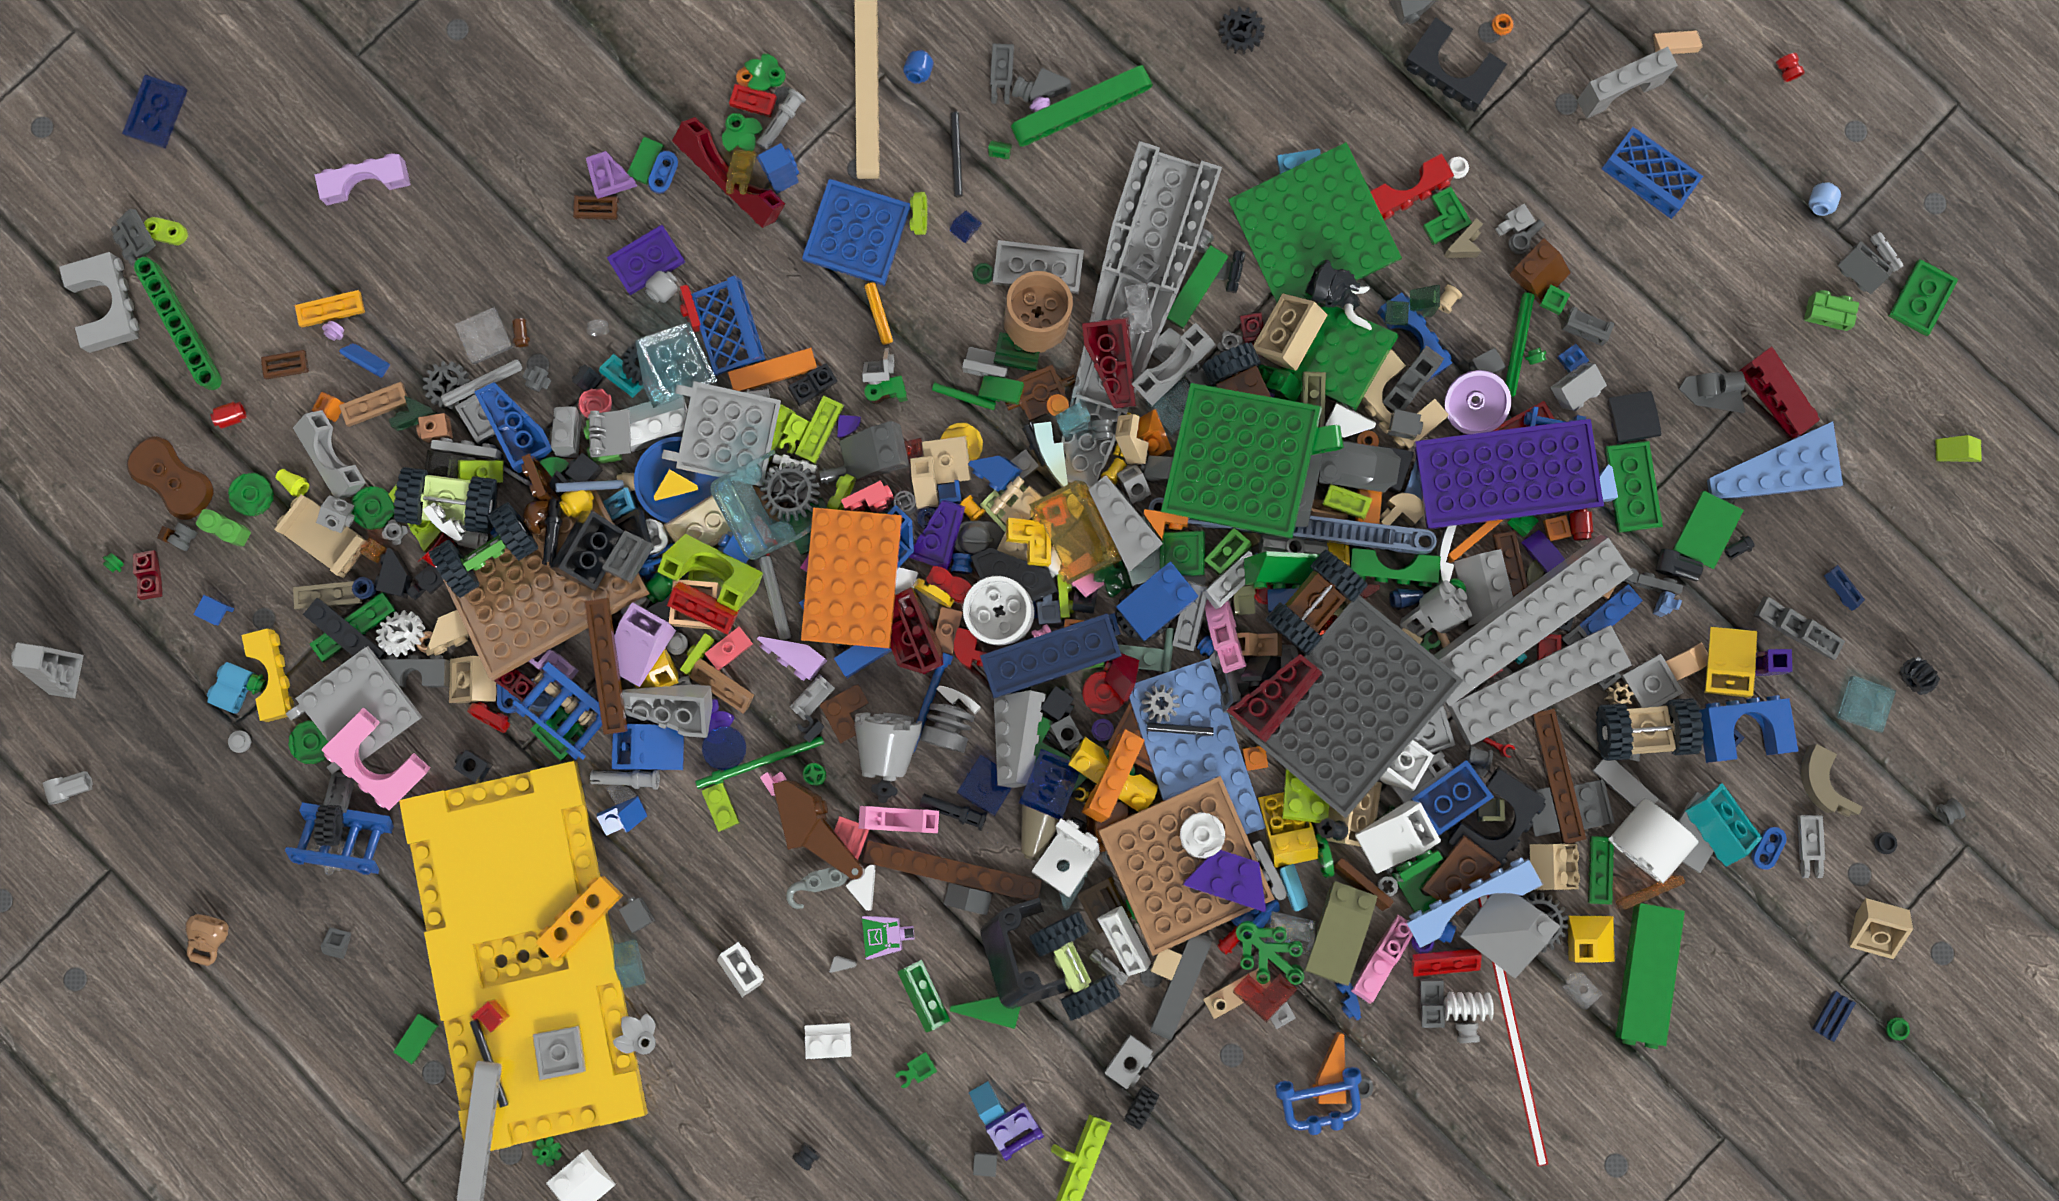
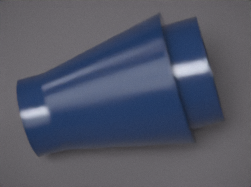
(364, 588)
(1404, 598)

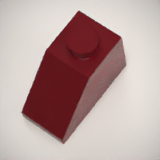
(1122, 674)

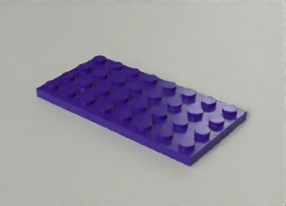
(1508, 474)

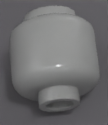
(661, 286)

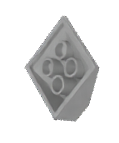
(1509, 931)

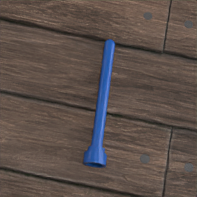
(947, 659)

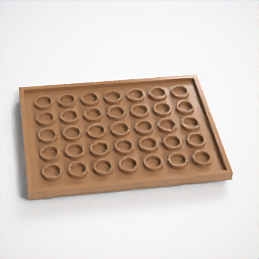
(530, 607)

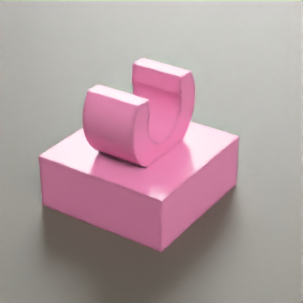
(768, 780)

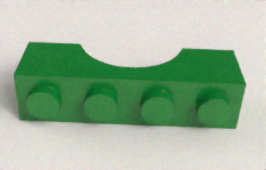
(1421, 568)

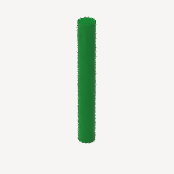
(964, 396)

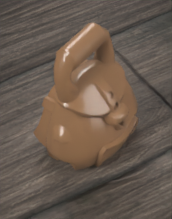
(206, 935)

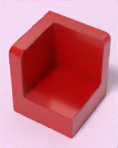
(491, 1015)

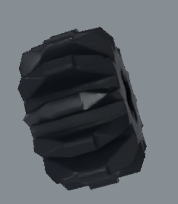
(1919, 675)

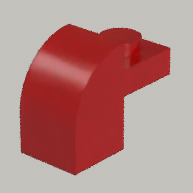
(965, 648)

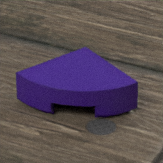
(847, 425)

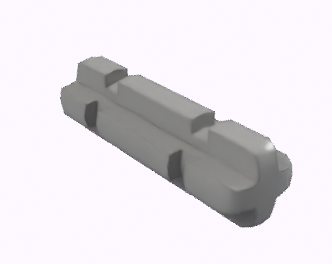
(1886, 251)
(1108, 967)

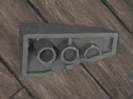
(1410, 10)

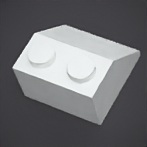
(581, 1180)

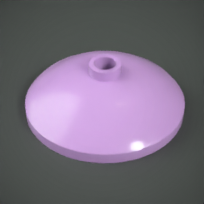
(1483, 414)

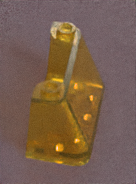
(1076, 531)

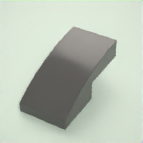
(1431, 1003)

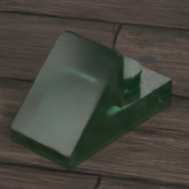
(1425, 300)
(407, 419)

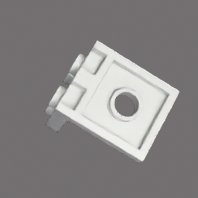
(1073, 847)

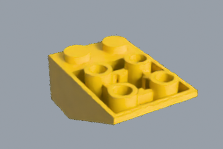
(1731, 662)
(1287, 839)

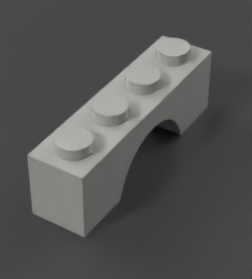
(1191, 349)
(315, 434)

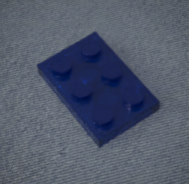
(155, 111)
(1050, 785)

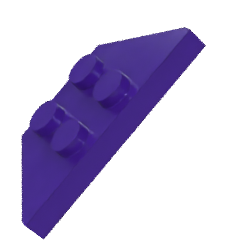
(1230, 879)

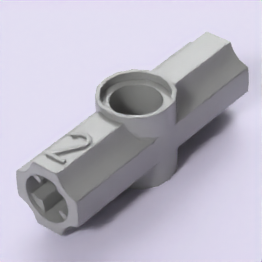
(1281, 544)

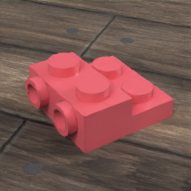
(874, 496)

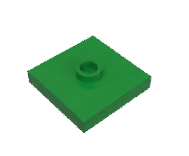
(1184, 551)

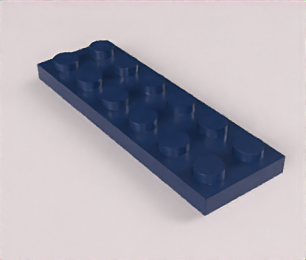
(1050, 656)

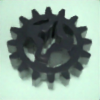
(1238, 39)

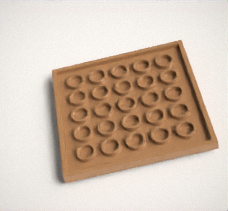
(1154, 864)

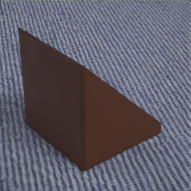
(165, 533)

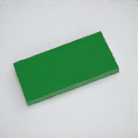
(1636, 487)

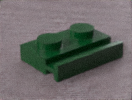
(1013, 356)

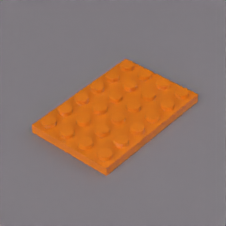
(851, 577)

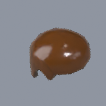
(533, 514)

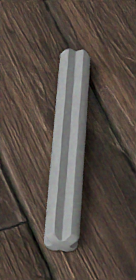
(470, 387)
(775, 598)

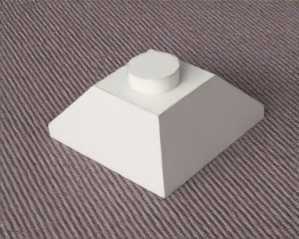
(1349, 420)
(1408, 767)

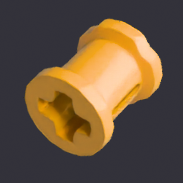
(971, 509)

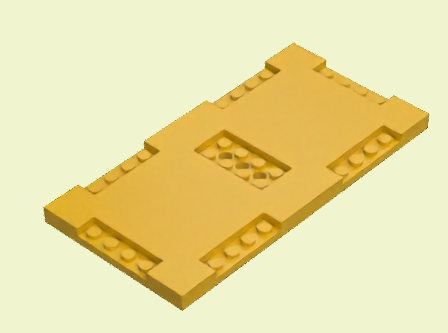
(489, 878)

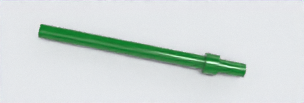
(719, 776)

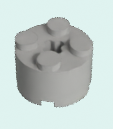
(1445, 607)

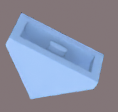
(1608, 484)

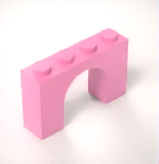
(385, 788)

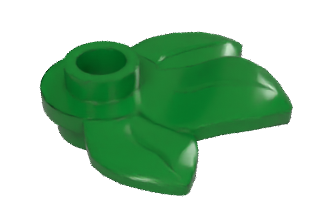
(762, 73)
(740, 136)

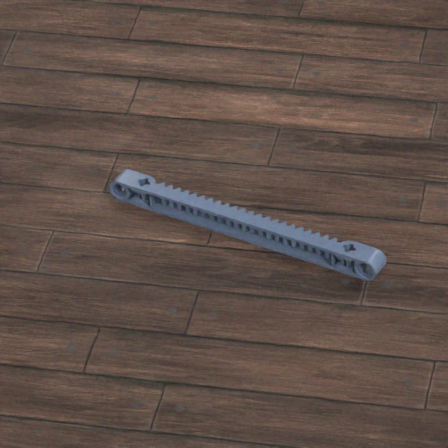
(1346, 533)

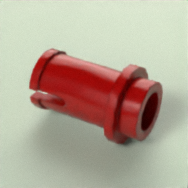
(1229, 942)

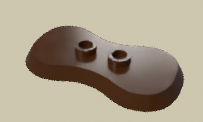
(181, 488)

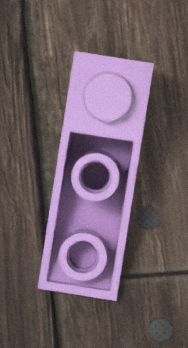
(799, 656)

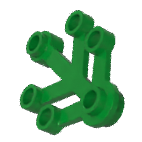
(1269, 950)

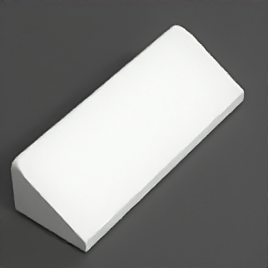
(1124, 941)

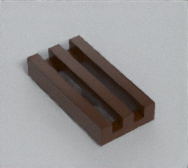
(595, 215)
(282, 373)

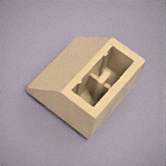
(1556, 865)

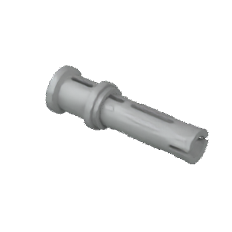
(786, 112)
(635, 779)

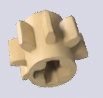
(1625, 694)

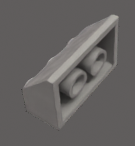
(1485, 583)

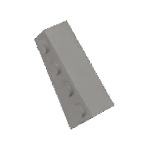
(1127, 528)
(1016, 736)

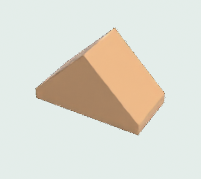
(1688, 661)

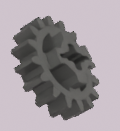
(444, 375)

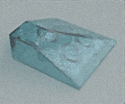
(671, 360)

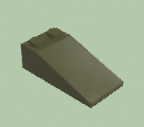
(1340, 933)

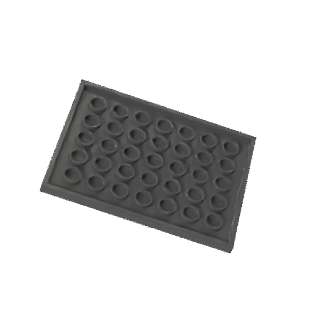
(1362, 708)

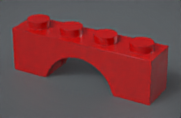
(1433, 175)

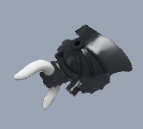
(1335, 288)

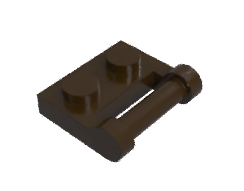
(1095, 904)

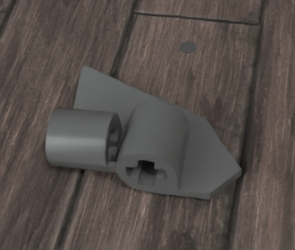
(1716, 390)

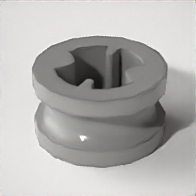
(1394, 885)

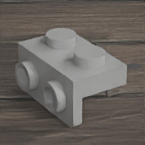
(878, 371)

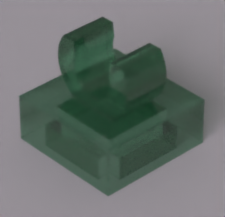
(1396, 313)

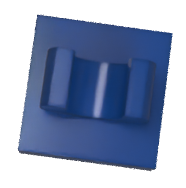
(1572, 358)

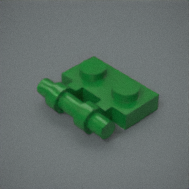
(550, 741)

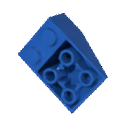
(647, 748)

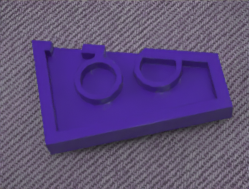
(939, 538)

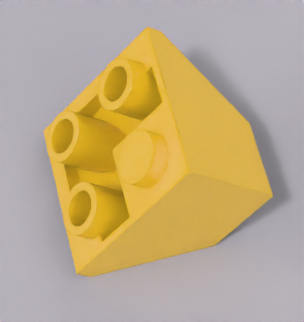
(662, 673)
(1591, 939)

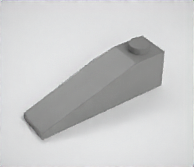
(676, 707)

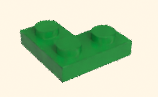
(1451, 218)

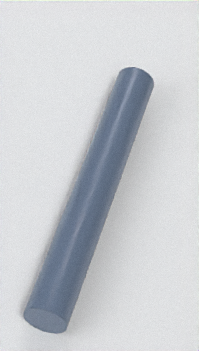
(592, 485)

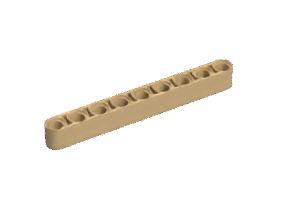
(867, 89)

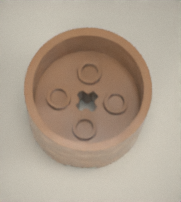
(1040, 295)

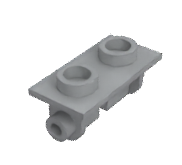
(812, 697)

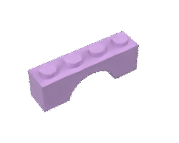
(336, 184)

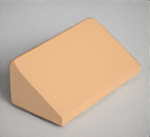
(1678, 42)

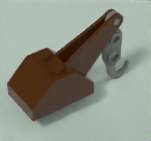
(806, 826)

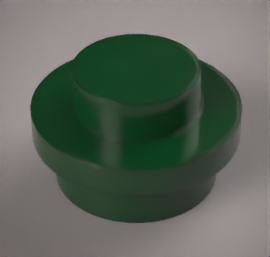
(983, 273)

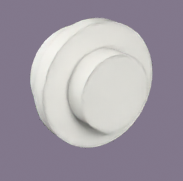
(1458, 166)

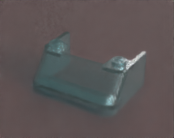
(746, 513)

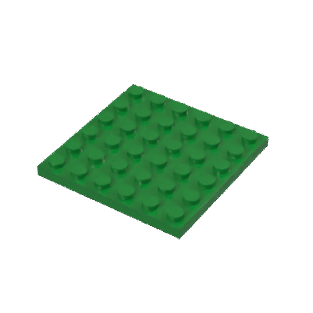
(1311, 217)
(1241, 460)

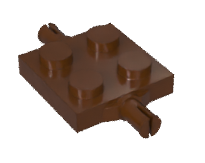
(1038, 389)

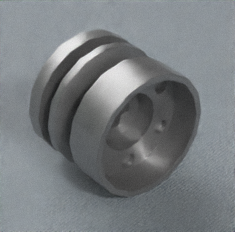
(947, 727)

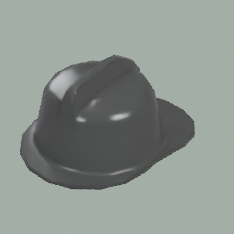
(978, 536)

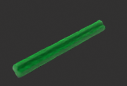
(1519, 342)

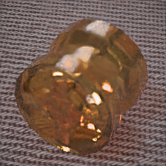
(373, 550)

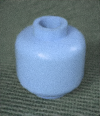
(1824, 199)

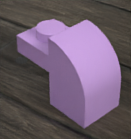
(557, 660)

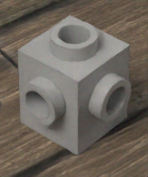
(335, 514)

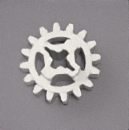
(400, 633)

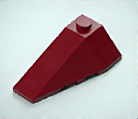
(1111, 353)

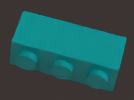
(1723, 825)

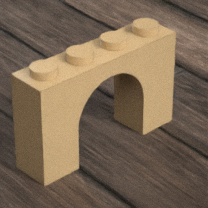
(1431, 415)

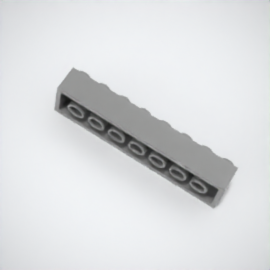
(1539, 685)

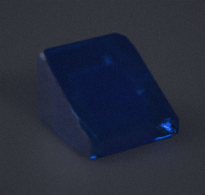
(965, 226)

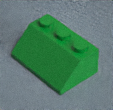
(1278, 569)

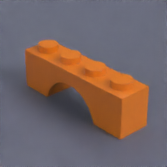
(1120, 762)

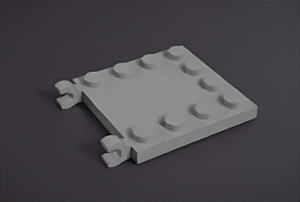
(724, 430)
(348, 689)

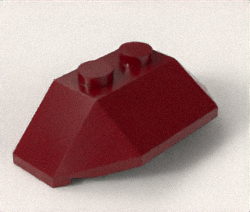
(913, 635)

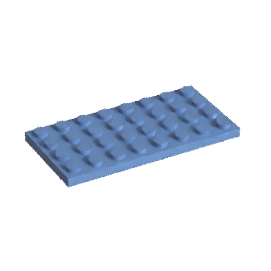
(1188, 759)

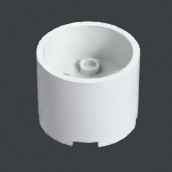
(993, 594)
(1653, 840)

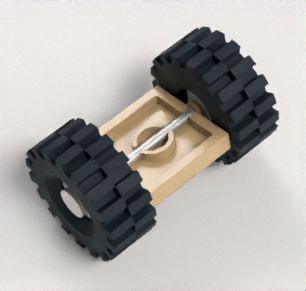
(1649, 729)

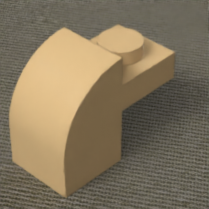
(1404, 505)

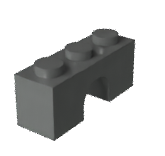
(1413, 379)
(434, 671)

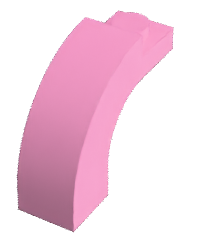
(898, 819)

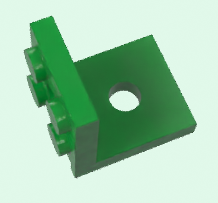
(1413, 875)

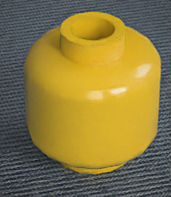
(575, 502)

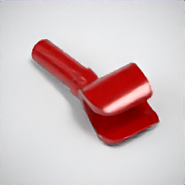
(1500, 747)

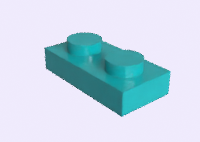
(613, 371)

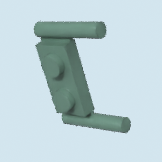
(1152, 658)

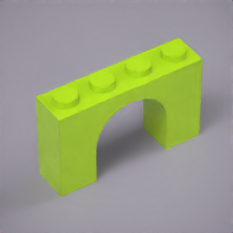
(691, 554)

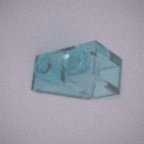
(1073, 420)

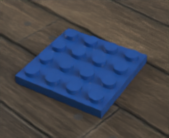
(856, 232)

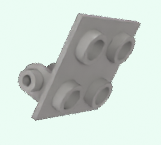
(609, 433)

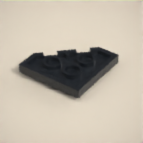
(1032, 578)

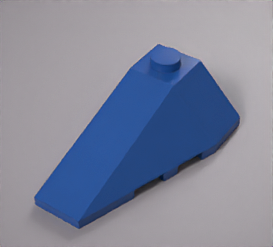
(512, 426)

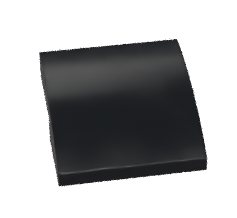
(1634, 417)

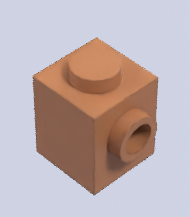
(434, 427)

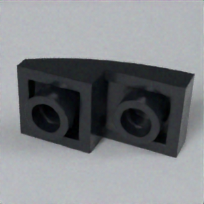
(813, 384)

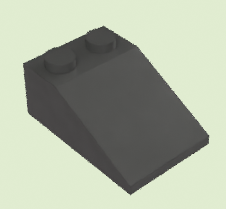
(874, 451)

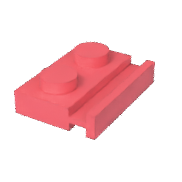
(851, 835)

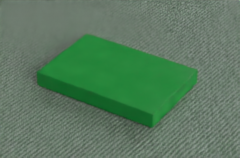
(1923, 297)
(1708, 529)

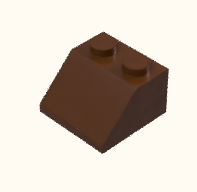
(1541, 269)

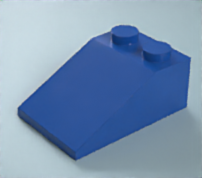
(1157, 601)

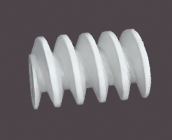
(1468, 1005)

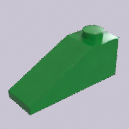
(988, 1010)

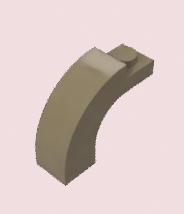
(1817, 784)

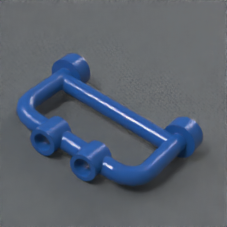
(1335, 1119)

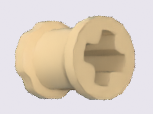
(1448, 298)

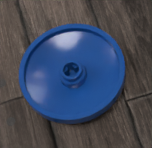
(651, 472)

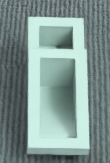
(1051, 452)

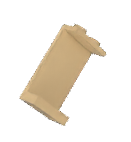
(330, 547)

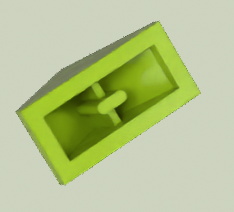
(1958, 449)

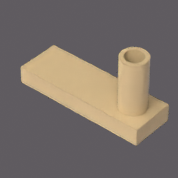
(1224, 998)

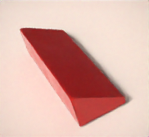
(702, 607)

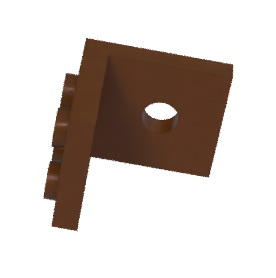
(540, 477)

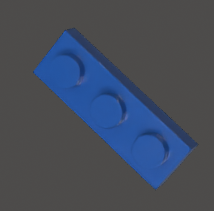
(1612, 610)

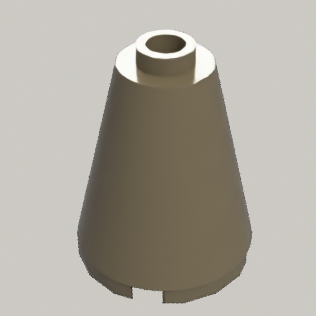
(1036, 832)

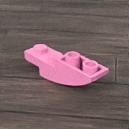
(1224, 636)
(1383, 959)

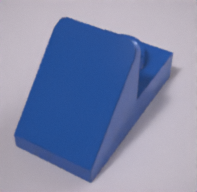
(621, 816)

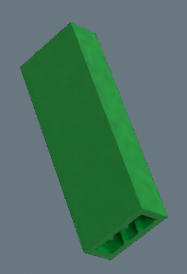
(1649, 975)

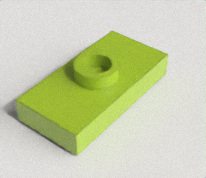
(480, 468)
(1347, 502)
(697, 652)

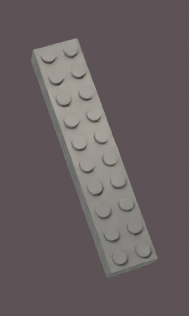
(1533, 614)

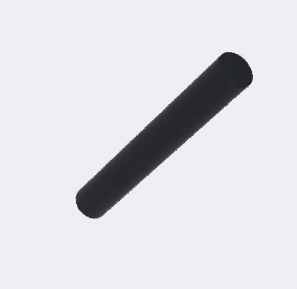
(1179, 729)

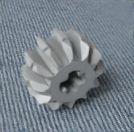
(1155, 708)

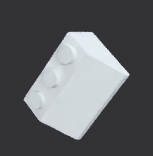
(654, 424)

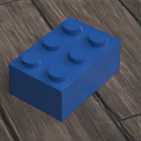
(1453, 797)

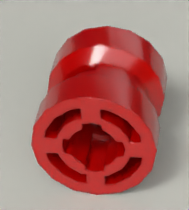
(1790, 67)

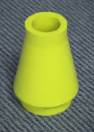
(293, 483)

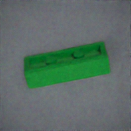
(923, 996)

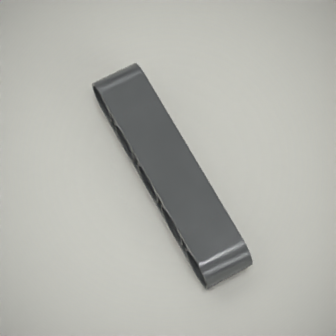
(1181, 986)

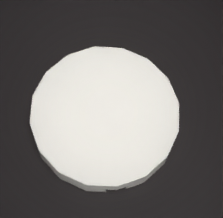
(1202, 835)

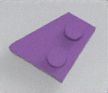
(608, 175)

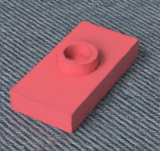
(728, 648)

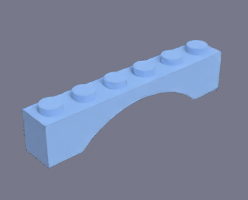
(1517, 880)

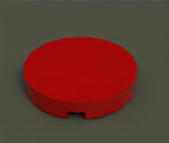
(1100, 695)

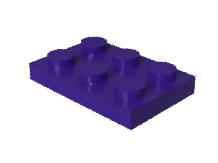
(645, 257)

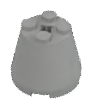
(886, 743)

